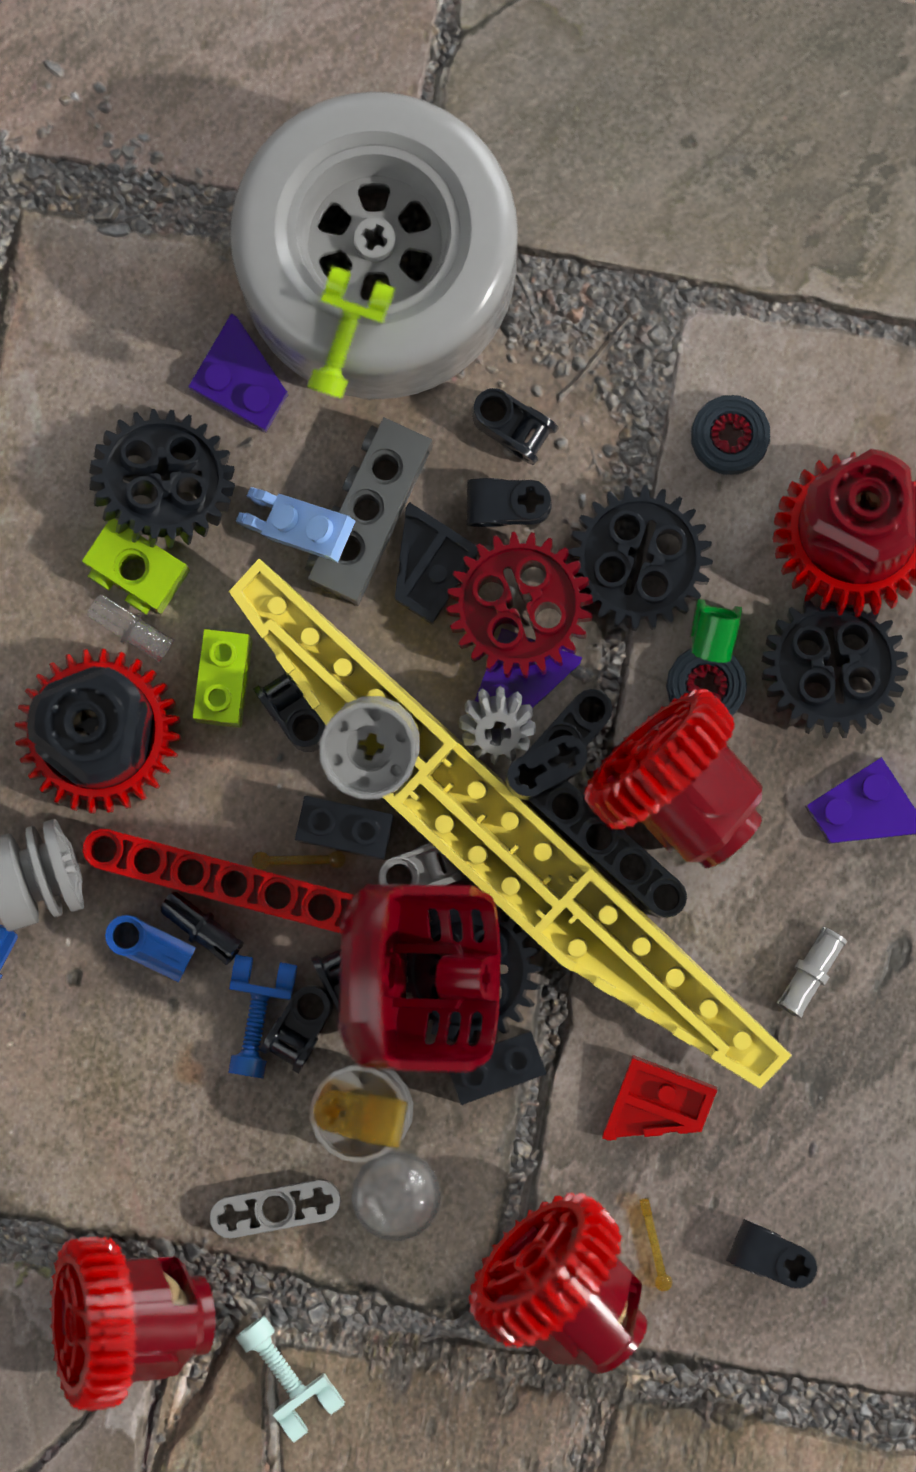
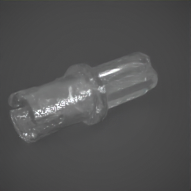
(130, 628)

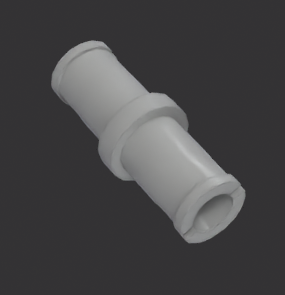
(811, 972)

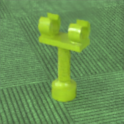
(329, 377)

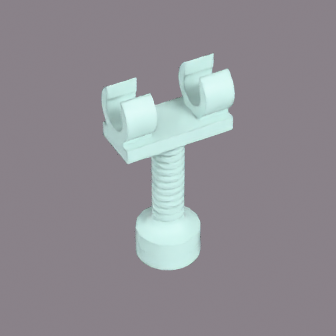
(258, 1338)

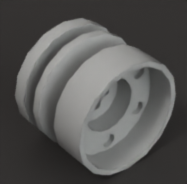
(348, 762)
(38, 875)
(362, 1082)

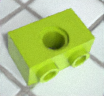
(162, 570)
(222, 678)

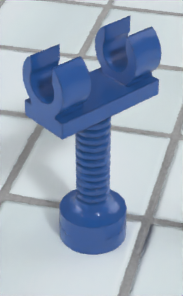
(248, 1060)

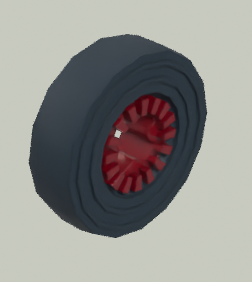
(743, 416)
(727, 676)

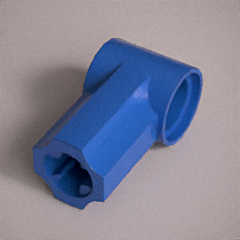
(154, 948)

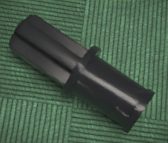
(201, 927)

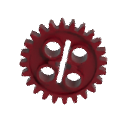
(557, 592)

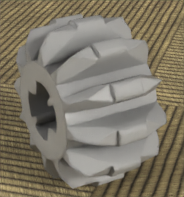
(514, 728)

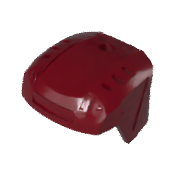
(375, 1016)

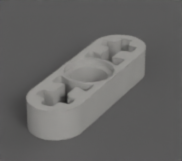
(244, 1225)

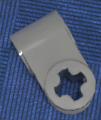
(424, 867)

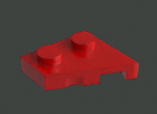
(658, 1102)

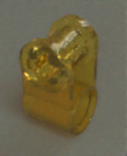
(366, 1118)

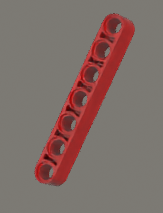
(212, 883)

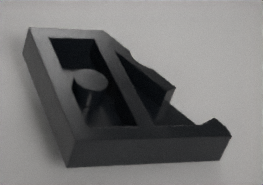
(427, 563)

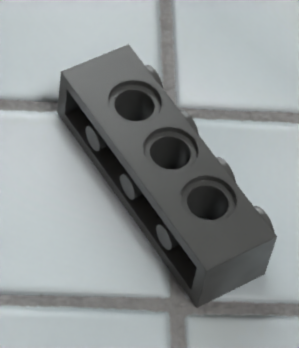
(409, 452)

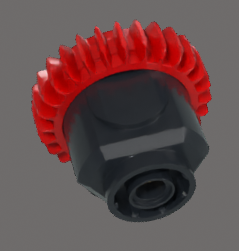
(124, 728)

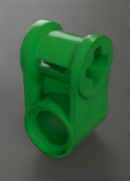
(714, 631)

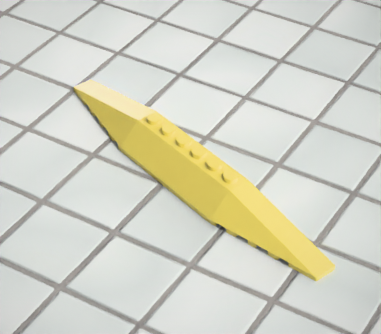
(511, 847)

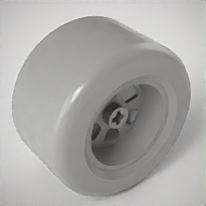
(418, 157)

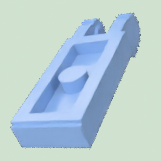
(299, 524)

